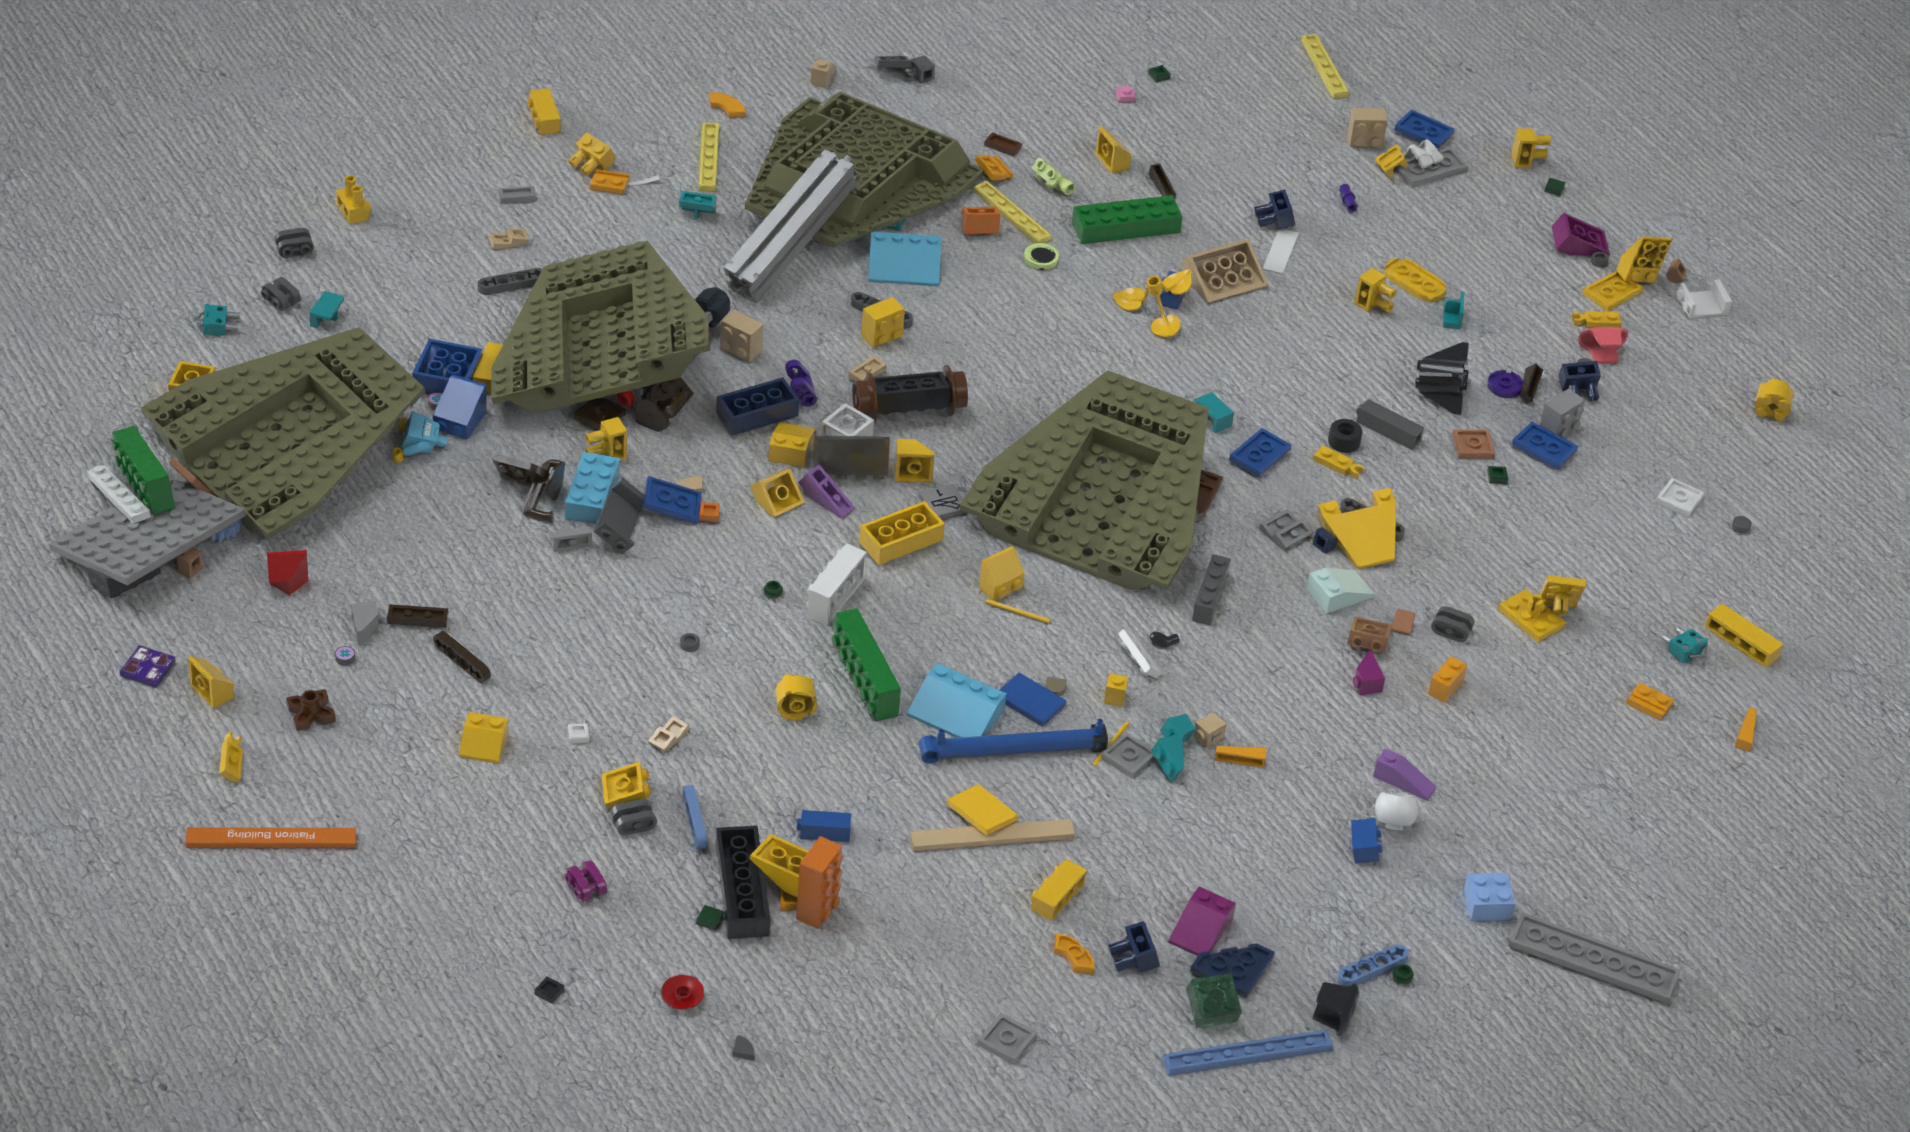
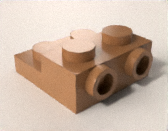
(1369, 634)

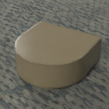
(1056, 685)

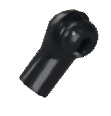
(1163, 640)

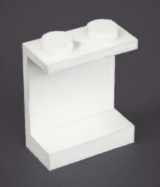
(1705, 303)

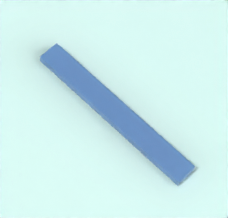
(1247, 1052)

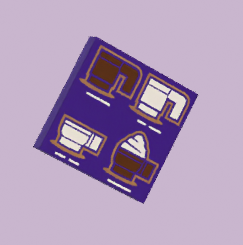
(147, 666)

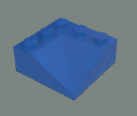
(442, 360)

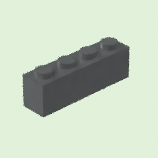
(1211, 589)

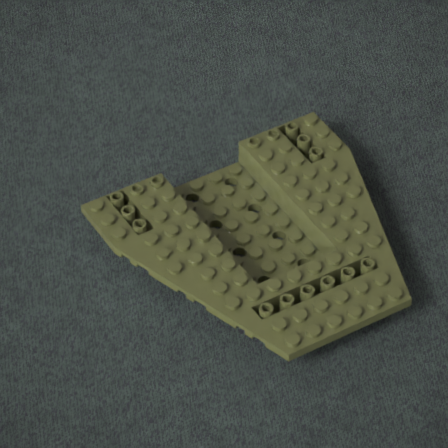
(895, 163)
(599, 331)
(1133, 431)
(285, 473)

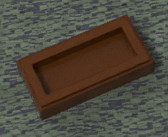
(1003, 144)

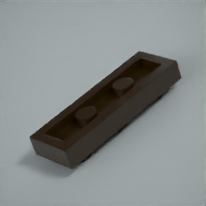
(417, 615)

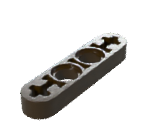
(461, 656)

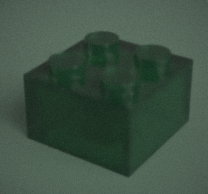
(1214, 1000)

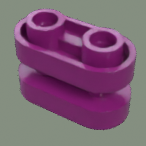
(581, 887)

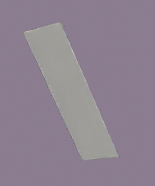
(1280, 250)

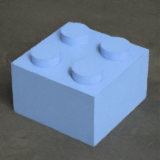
(1489, 896)

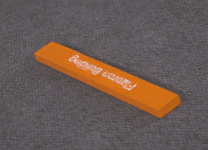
(270, 837)

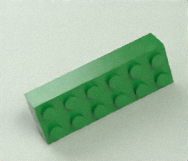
(1127, 219)
(143, 470)
(866, 664)

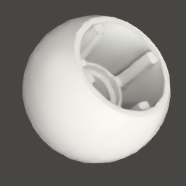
(1396, 810)

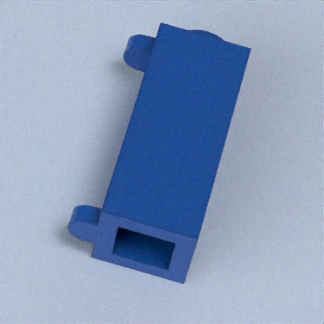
(829, 825)

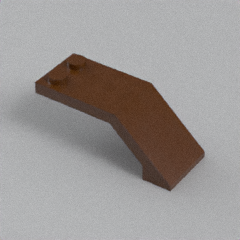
(1208, 488)

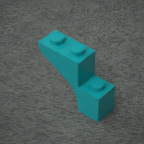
(1170, 748)

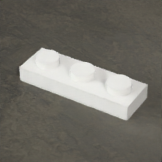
(1139, 654)

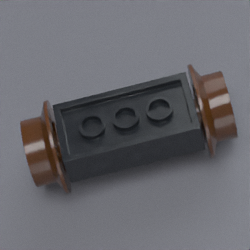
(910, 393)

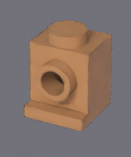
(186, 560)

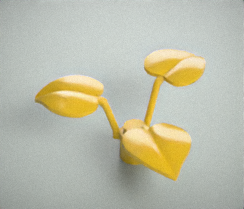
(1132, 299)

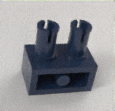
(1278, 211)
(1581, 376)
(1140, 946)

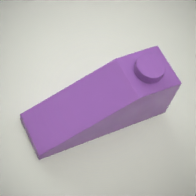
(825, 492)
(1402, 774)

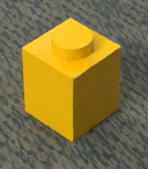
(1116, 689)

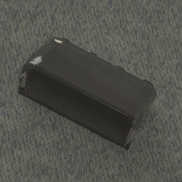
(852, 456)

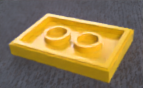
(1612, 291)
(982, 809)

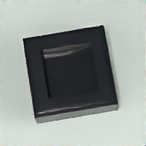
(549, 990)

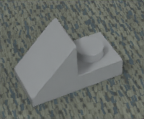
(571, 539)

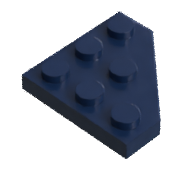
(1245, 965)

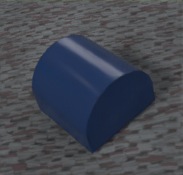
(1324, 540)

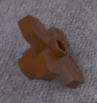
(310, 707)

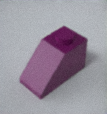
(1369, 676)

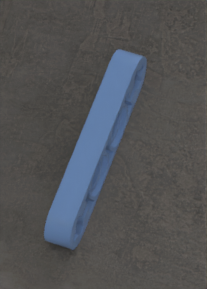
(695, 817)
(1375, 968)

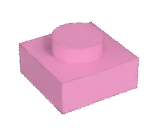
(1125, 94)

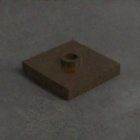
(598, 410)

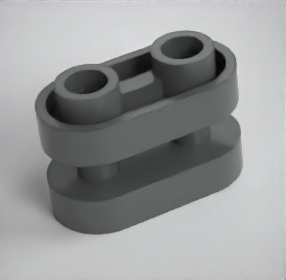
(294, 242)
(280, 293)
(1452, 624)
(633, 817)

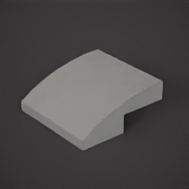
(1285, 529)

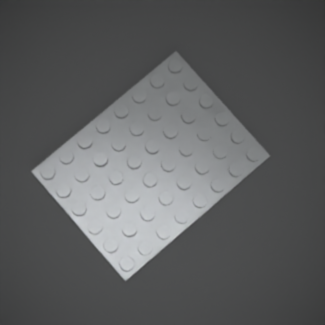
(133, 550)

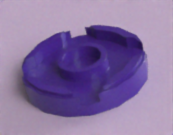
(1505, 384)

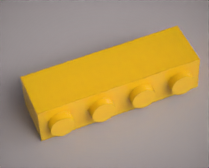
(1744, 635)

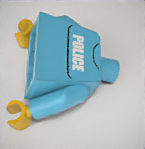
(419, 436)

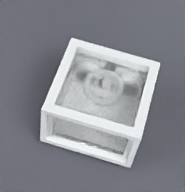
(847, 422)

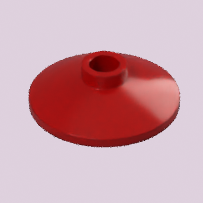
(682, 992)

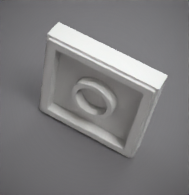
(1680, 497)

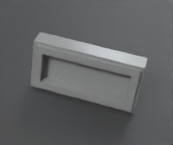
(517, 195)

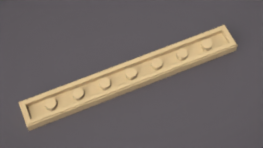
(1010, 834)

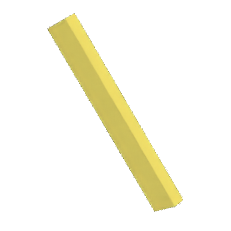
(1324, 66)
(708, 157)
(1012, 213)

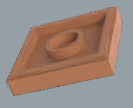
(1473, 444)
(189, 476)

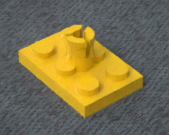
(1562, 593)
(1532, 615)

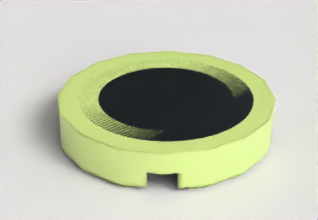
(1041, 256)

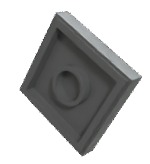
(892, 61)

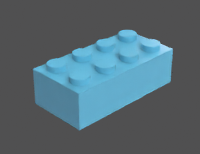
(591, 486)

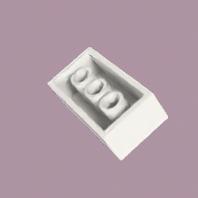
(836, 584)

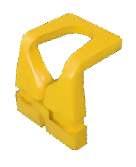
(1391, 159)

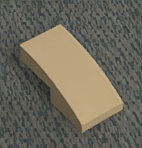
(513, 238)
(669, 735)

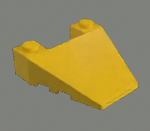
(1366, 533)

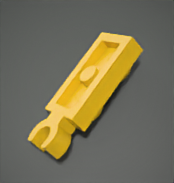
(1596, 319)
(1337, 462)
(231, 758)

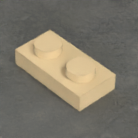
(871, 365)

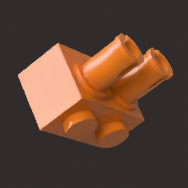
(980, 220)

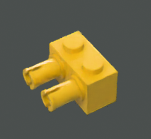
(1524, 147)
(595, 152)
(352, 201)
(1370, 291)
(611, 438)

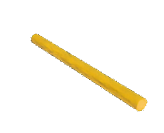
(1018, 611)
(1117, 735)

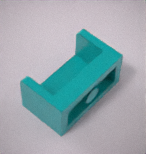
(1218, 411)

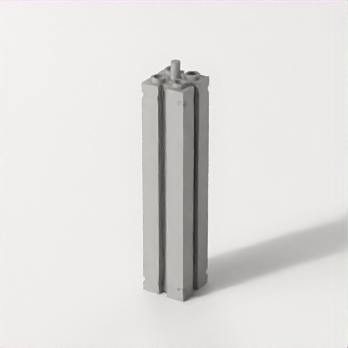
(790, 225)

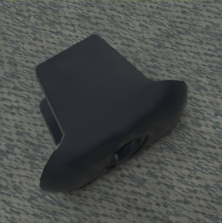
(1336, 1006)

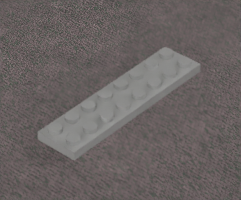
(1594, 958)

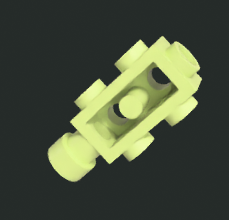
(1053, 177)

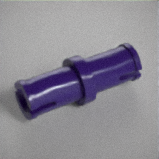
(1348, 198)

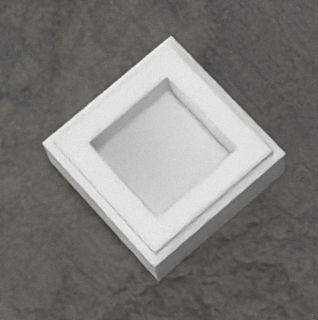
(578, 733)

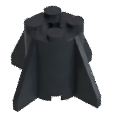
(1444, 377)

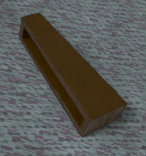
(1161, 180)
(1530, 382)

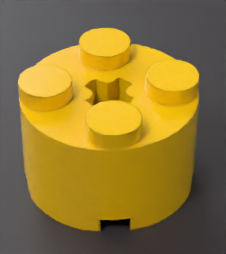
(1774, 399)
(796, 697)

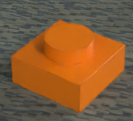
(709, 511)

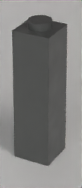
(1389, 424)

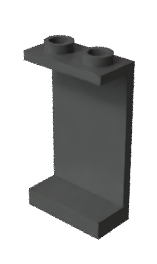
(620, 515)

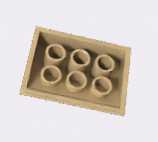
(1225, 271)

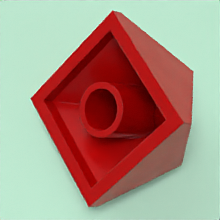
(288, 570)

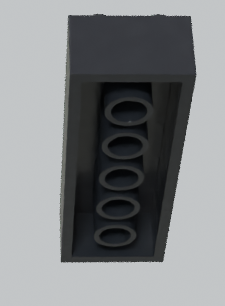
(742, 883)

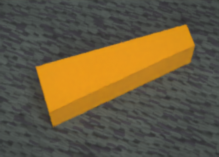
(1745, 737)
(1241, 755)

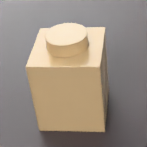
(1210, 729)

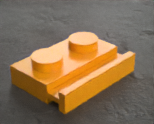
(994, 167)
(609, 181)
(1650, 701)

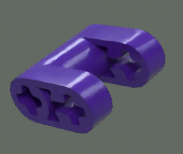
(801, 382)

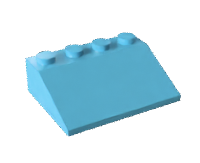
(904, 258)
(957, 703)

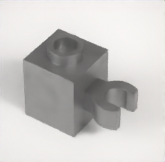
(921, 69)

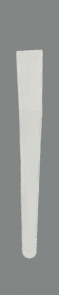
(644, 181)

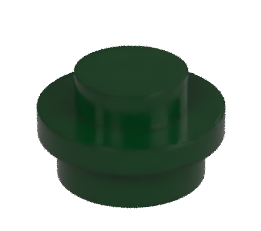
(773, 589)
(1403, 974)

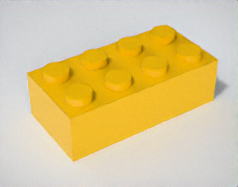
(901, 533)

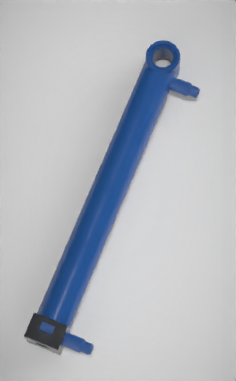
(939, 747)

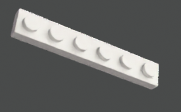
(118, 494)

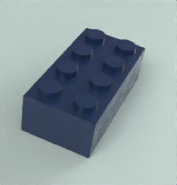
(757, 406)

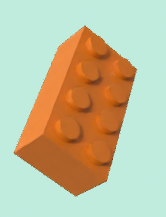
(819, 882)

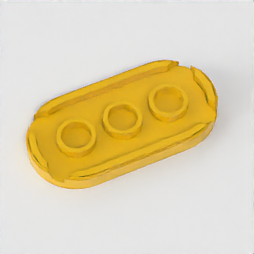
(1415, 279)

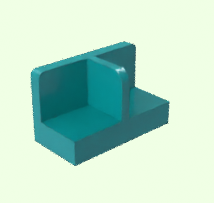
(698, 202)
(325, 308)
(1453, 312)

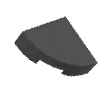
(743, 1048)

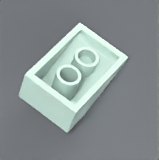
(1337, 588)

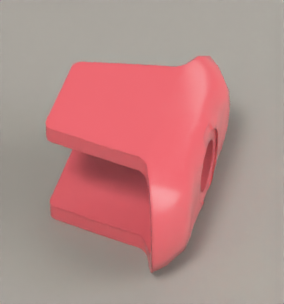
(1603, 342)

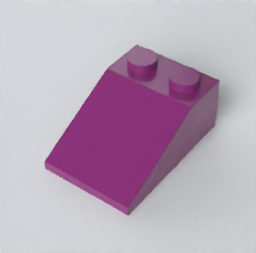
(1578, 237)
(1202, 922)

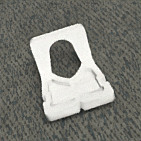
(1427, 156)

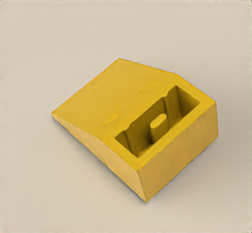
(1644, 259)

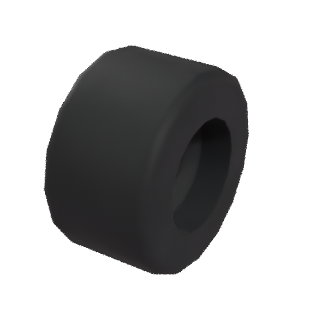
(1345, 435)

